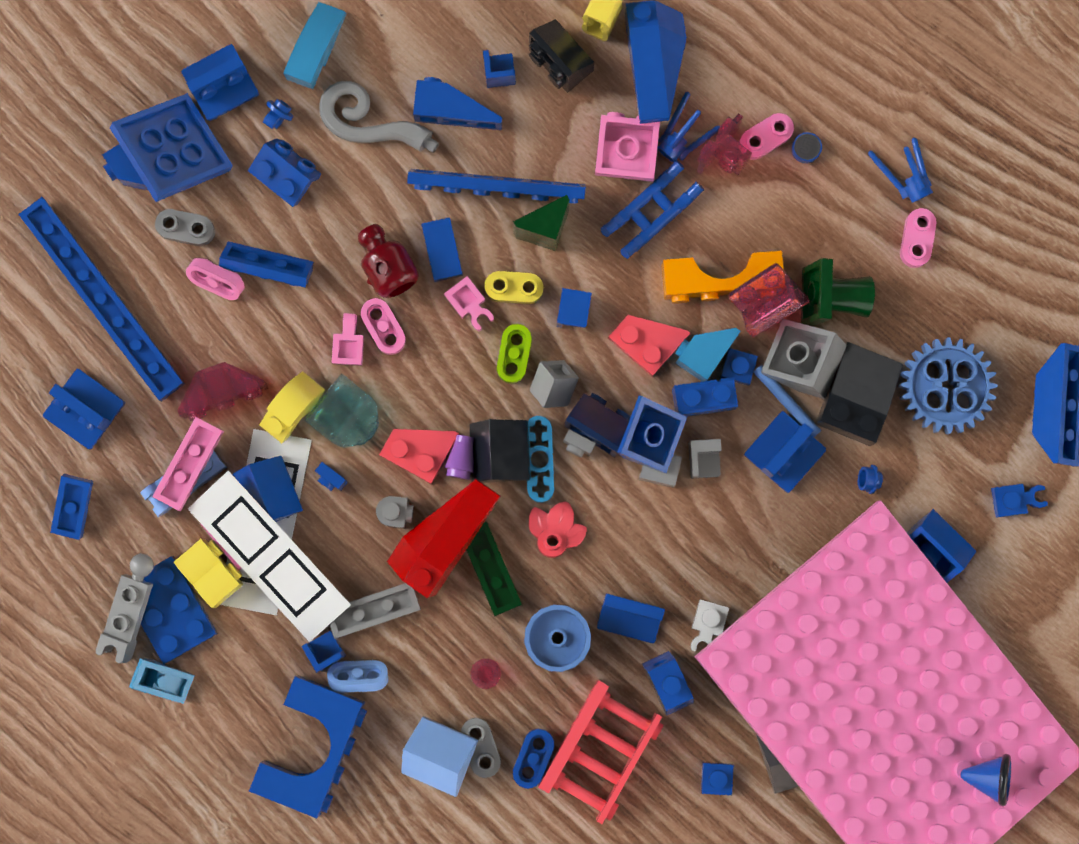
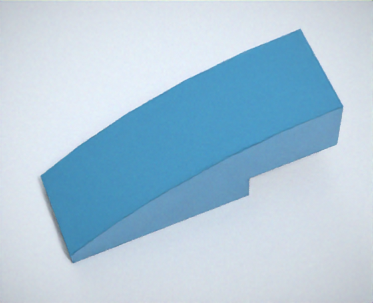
(314, 45)

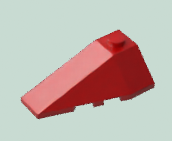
(436, 544)

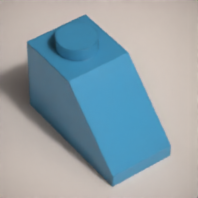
(705, 352)

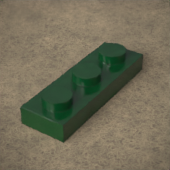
(492, 572)

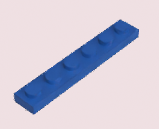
(485, 184)

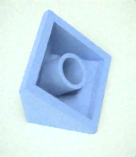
(438, 756)

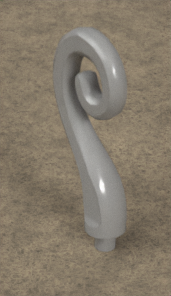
(404, 131)

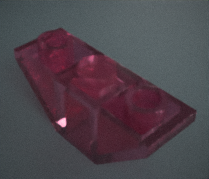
(219, 389)

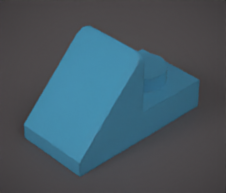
(161, 680)

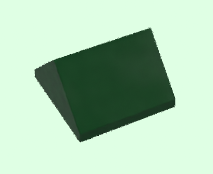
(543, 225)

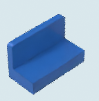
(630, 618)

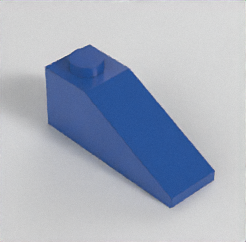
(445, 105)

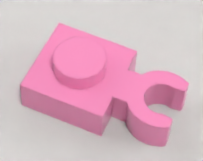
(467, 300)

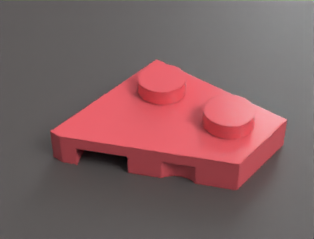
(647, 341)
(419, 450)

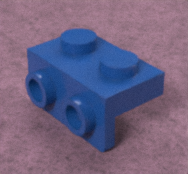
(284, 171)

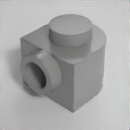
(395, 512)

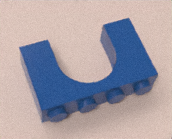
(311, 790)

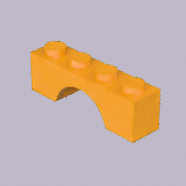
(686, 280)

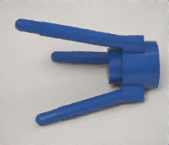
(673, 145)
(916, 186)

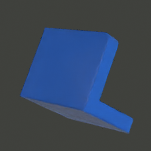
(499, 70)
(574, 308)
(323, 651)

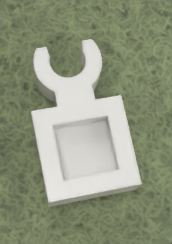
(709, 621)

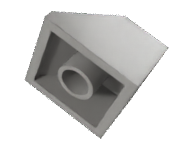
(804, 358)

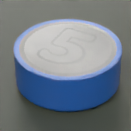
(806, 147)

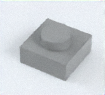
(578, 444)

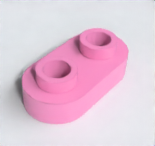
(767, 135)
(918, 237)
(215, 278)
(383, 327)

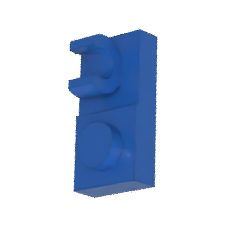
(71, 506)

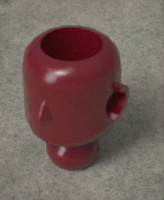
(386, 263)

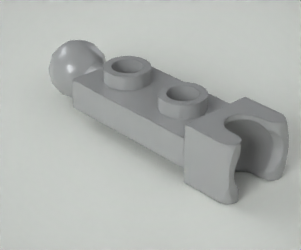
(127, 610)

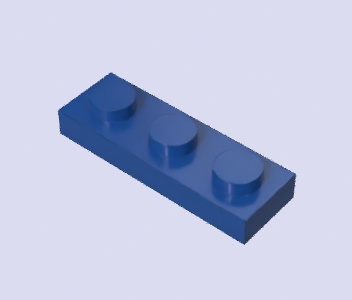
(266, 264)

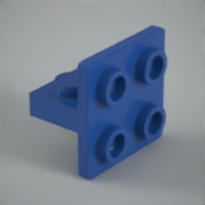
(220, 82)
(83, 408)
(785, 451)

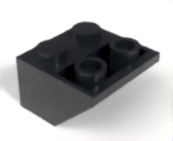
(560, 55)

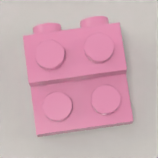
(626, 147)

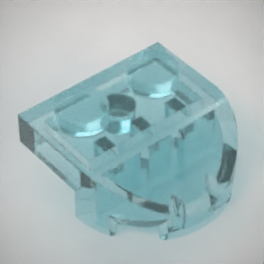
(345, 414)

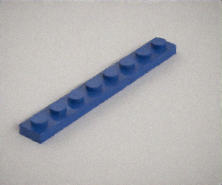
(101, 299)

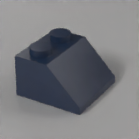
(598, 423)

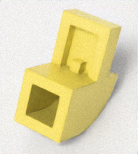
(290, 406)

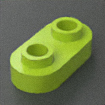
(513, 353)

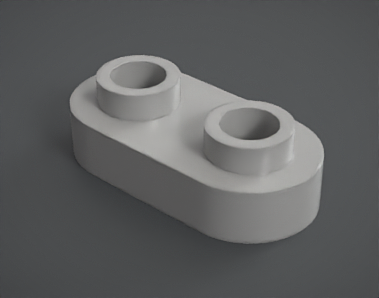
(184, 227)
(485, 748)

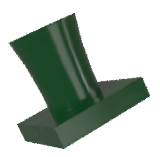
(834, 294)

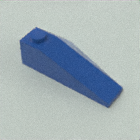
(656, 51)

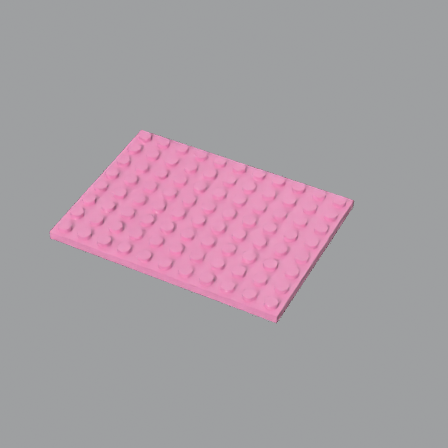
(884, 692)

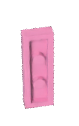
(188, 464)

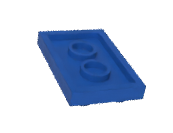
(174, 613)

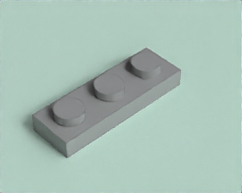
(376, 610)

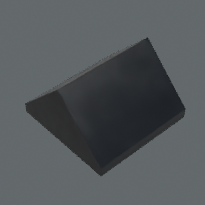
(500, 450)

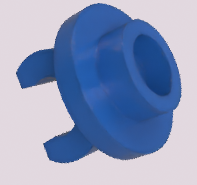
(279, 112)

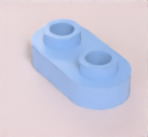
(357, 676)

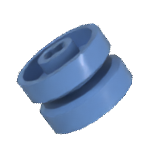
(575, 638)

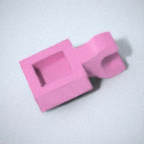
(347, 346)

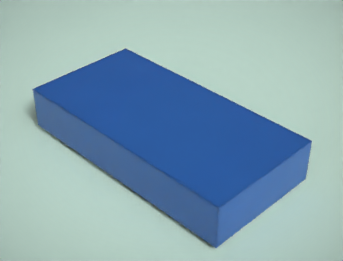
(442, 249)

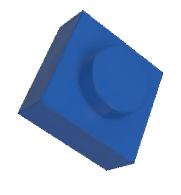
(739, 365)
(330, 478)
(717, 778)

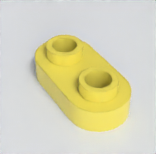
(513, 290)

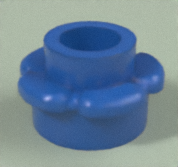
(870, 479)

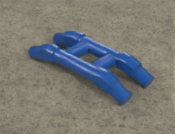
(653, 192)

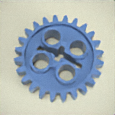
(975, 387)

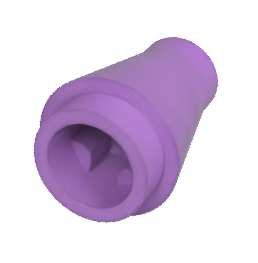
(461, 460)

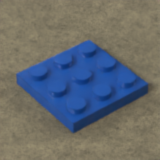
(171, 147)

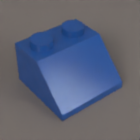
(941, 545)

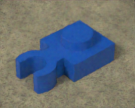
(1014, 500)

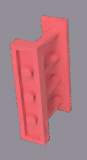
(571, 751)

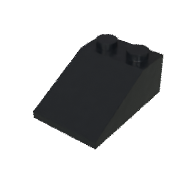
(860, 395)

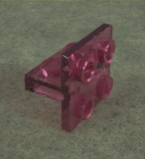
(729, 152)
(767, 299)

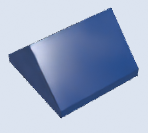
(652, 435)
(271, 487)

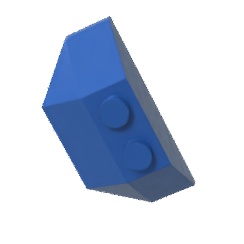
(1058, 406)

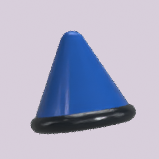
(991, 778)

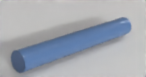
(787, 401)

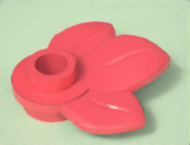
(557, 525)

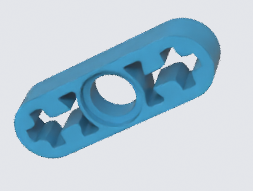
(547, 481)

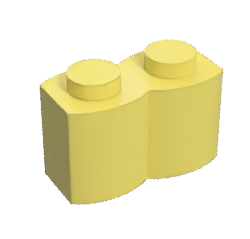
(601, 17)
(209, 573)

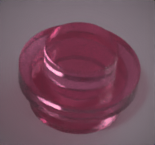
(485, 673)

